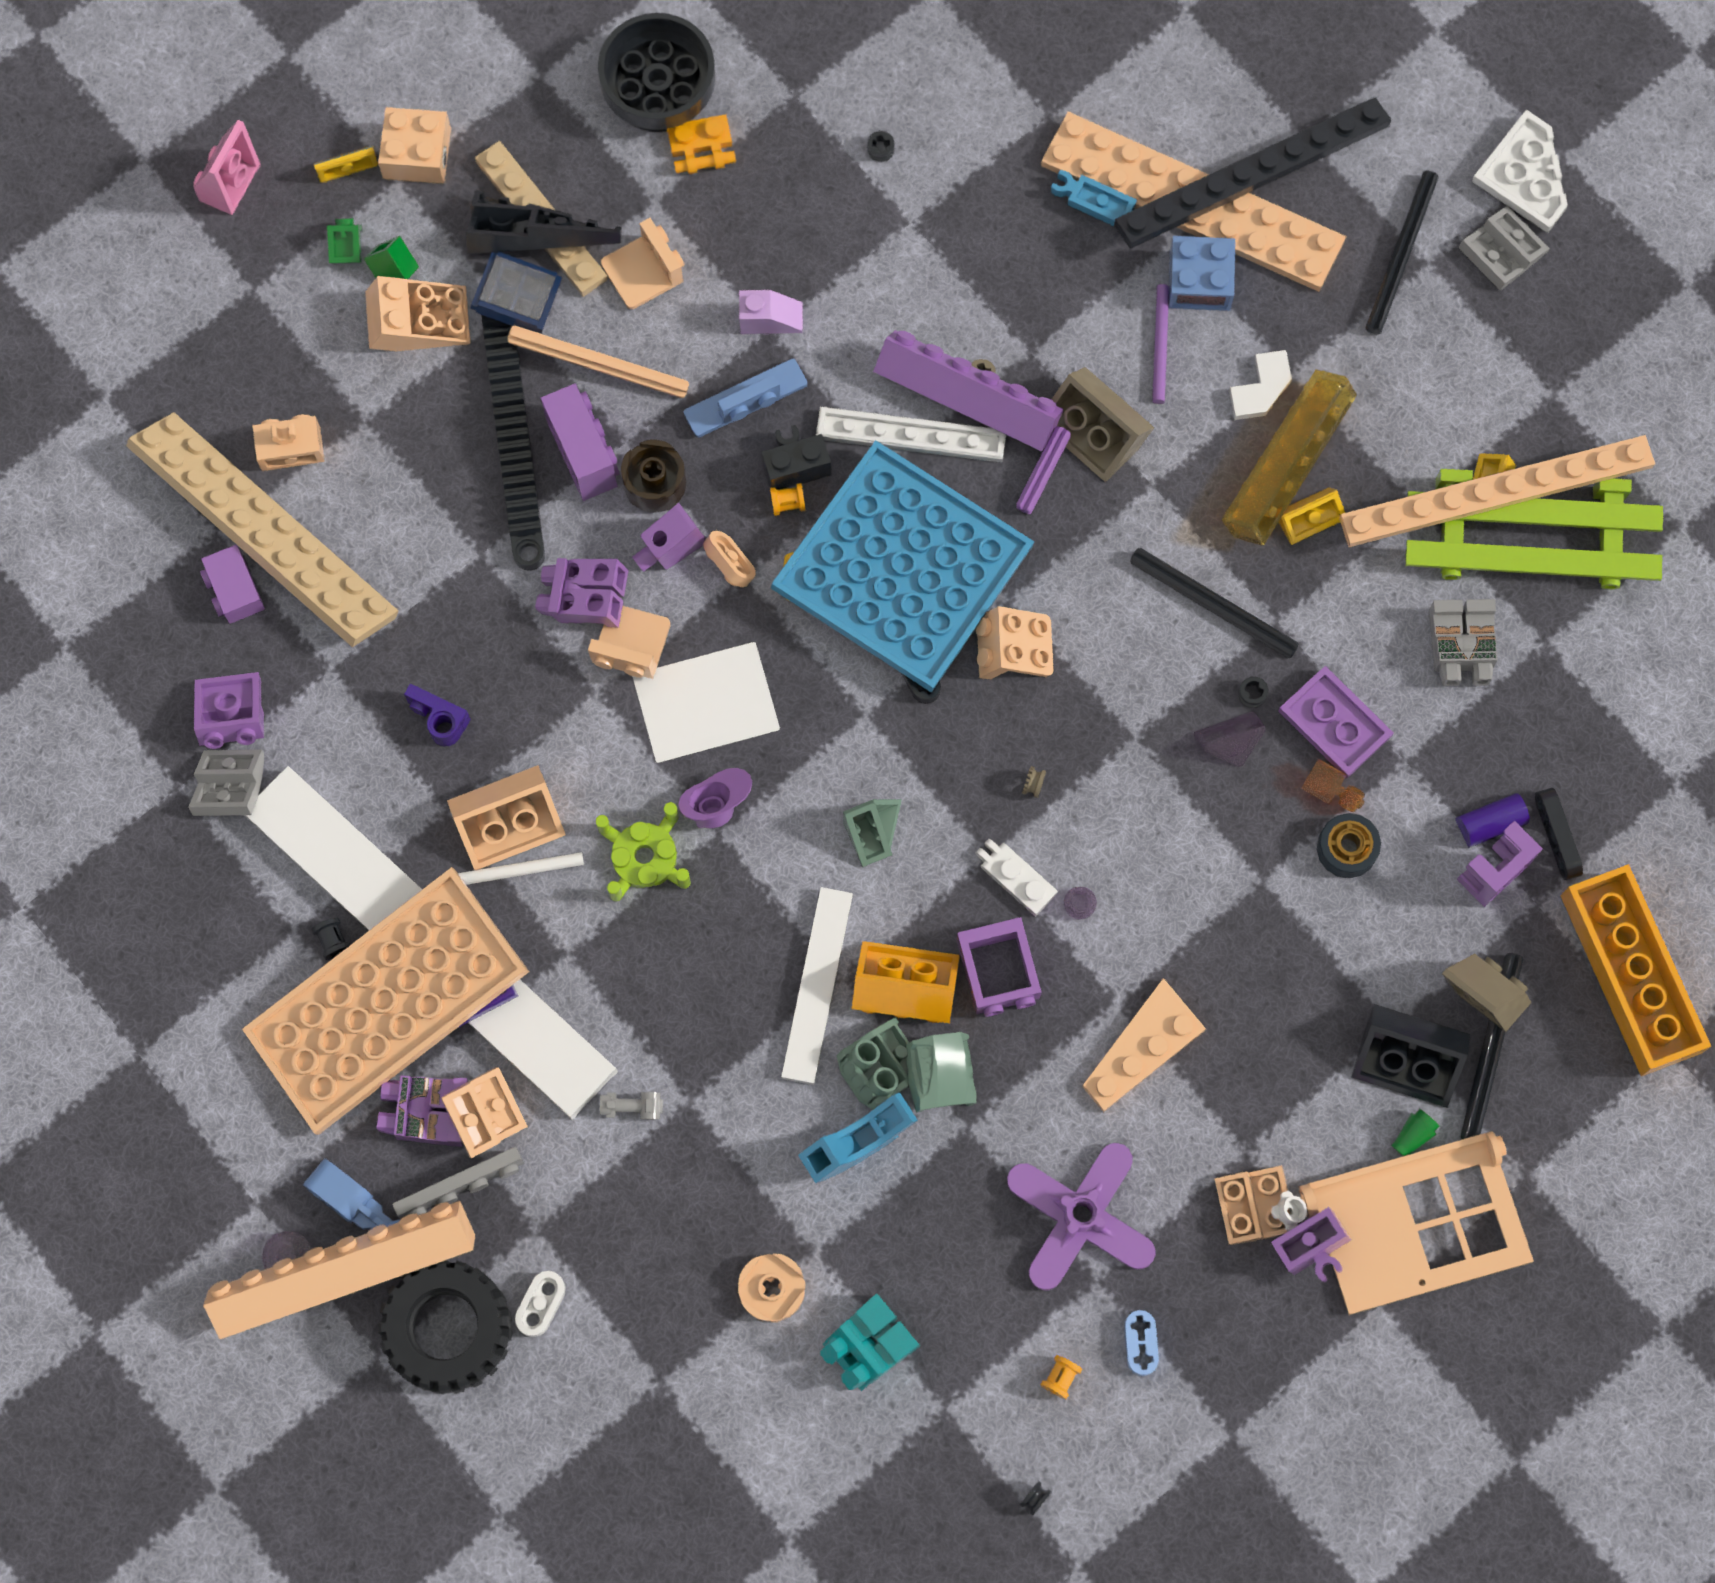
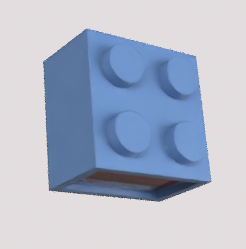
(1201, 273)

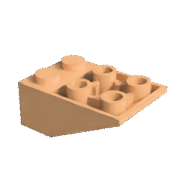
(416, 314)

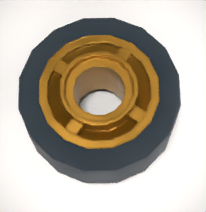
(1346, 863)

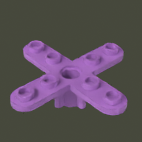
(1069, 1234)

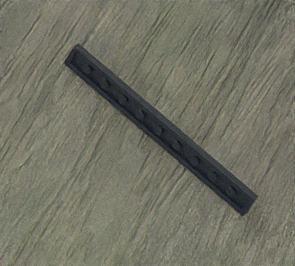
(1252, 172)

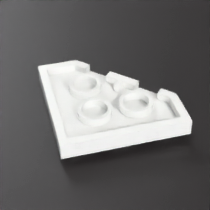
(1526, 173)

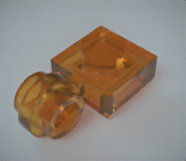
(1326, 781)

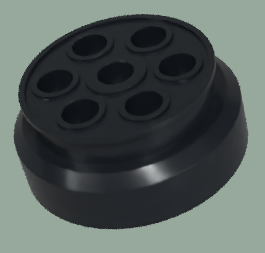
(638, 43)

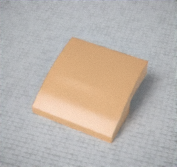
(484, 1112)

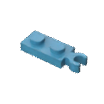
(1094, 197)

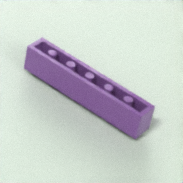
(968, 389)

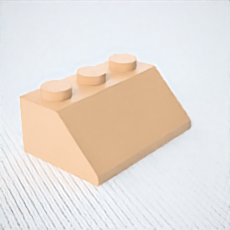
(506, 817)

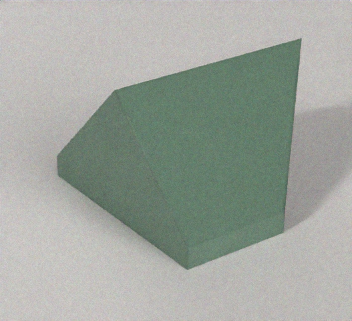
(872, 828)

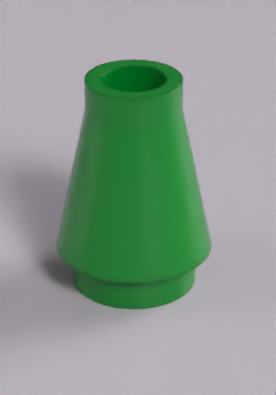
(1415, 1132)

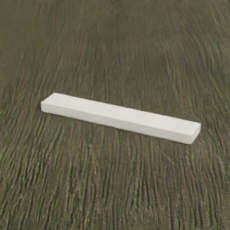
(911, 434)
(817, 986)

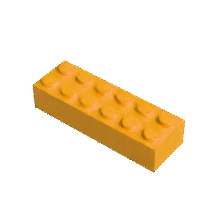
(1635, 970)

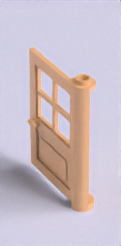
(1385, 1250)

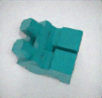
(859, 1354)

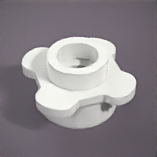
(1297, 1210)

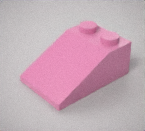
(228, 170)

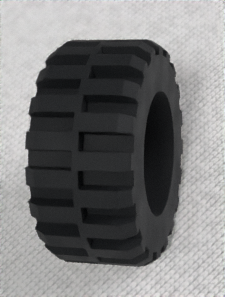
(407, 1301)

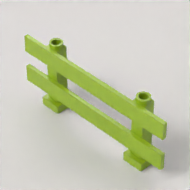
(1607, 564)

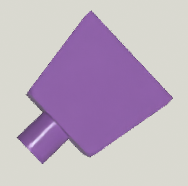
(669, 540)

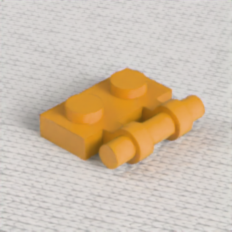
(698, 137)

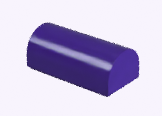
(1492, 819)

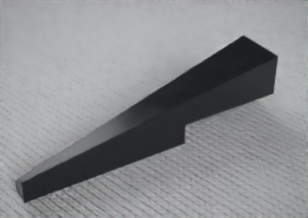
(511, 227)

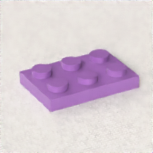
(1335, 722)

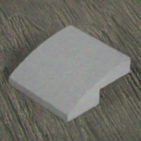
(1503, 248)
(227, 782)

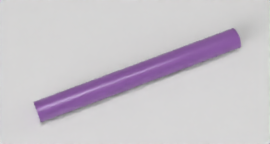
(1160, 347)

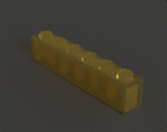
(1289, 457)

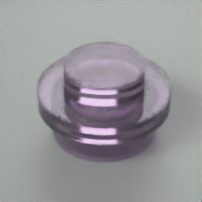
(1080, 903)

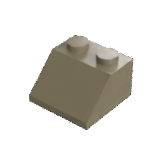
(1488, 990)

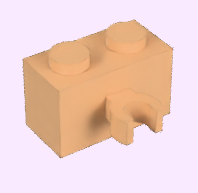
(288, 442)

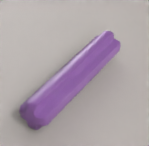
(1043, 470)

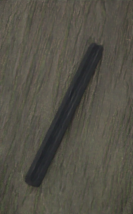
(1402, 252)
(1214, 602)
(1488, 1062)

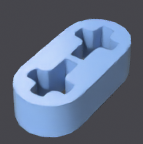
(1132, 1343)

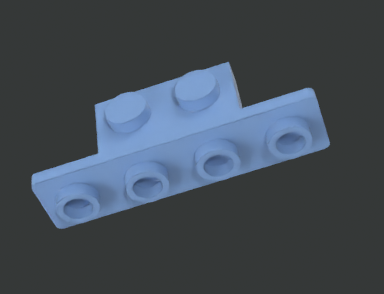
(745, 398)

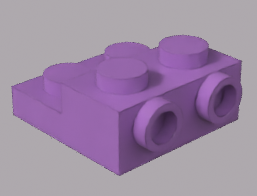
(228, 710)

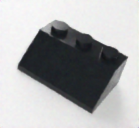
(1411, 1055)

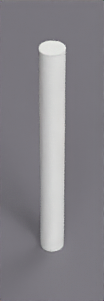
(522, 868)

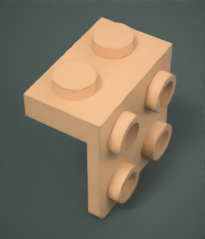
(644, 266)
(1014, 643)
(632, 646)

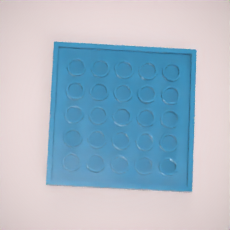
(902, 565)

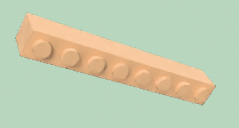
(339, 1269)

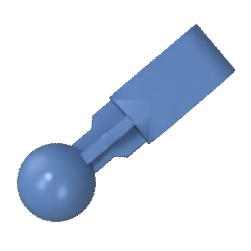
(346, 1197)

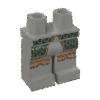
(1463, 639)

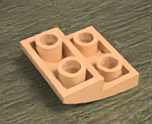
(1248, 1202)

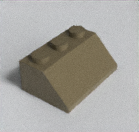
(1100, 423)

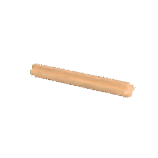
(598, 361)

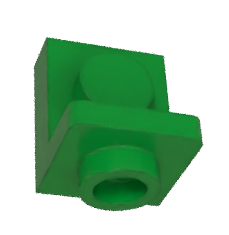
(344, 241)

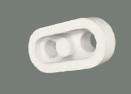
(538, 1303)

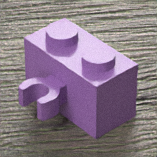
(1312, 1243)

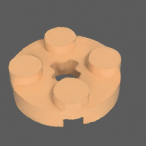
(769, 1268)

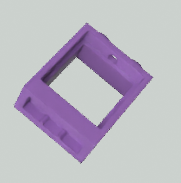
(990, 935)

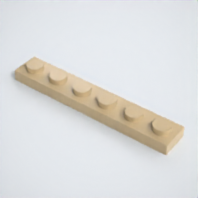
(519, 188)

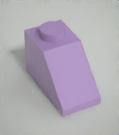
(769, 313)

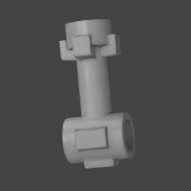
(649, 1105)

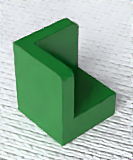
(391, 259)

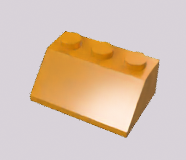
(905, 982)

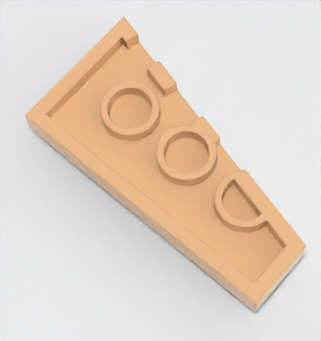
(1149, 1041)

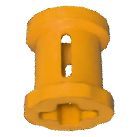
(787, 499)
(1061, 1377)

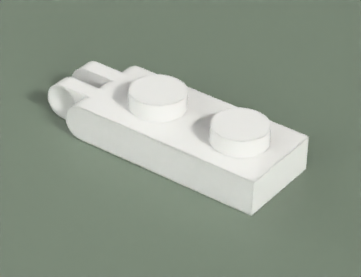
(1016, 877)

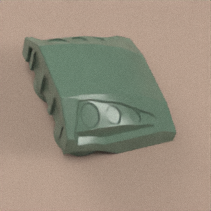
(874, 1062)
(940, 1071)

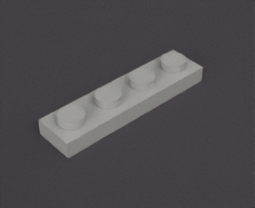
(471, 1179)

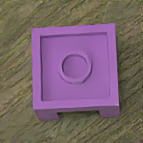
(1515, 849)

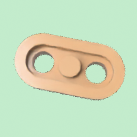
(729, 559)

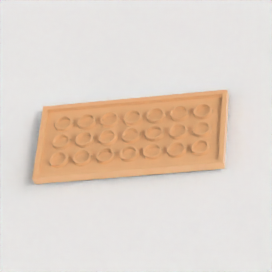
(385, 1001)

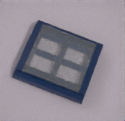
(516, 292)

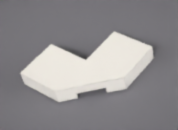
(1258, 398)

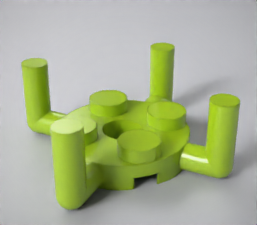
(643, 836)

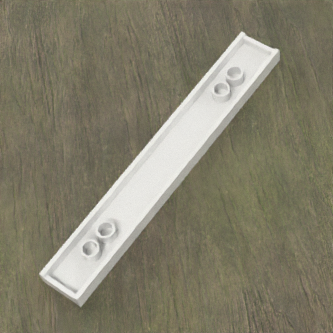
(374, 887)

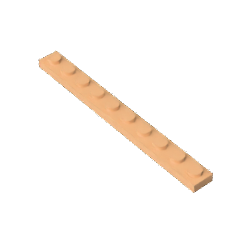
(1497, 491)

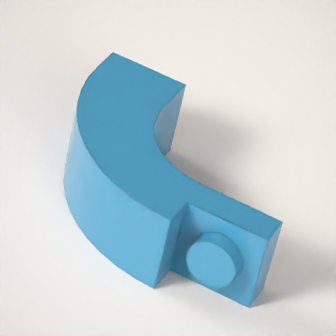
(859, 1140)

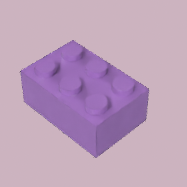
(581, 441)

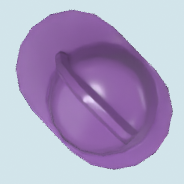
(714, 799)

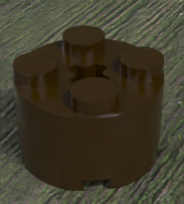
(637, 472)

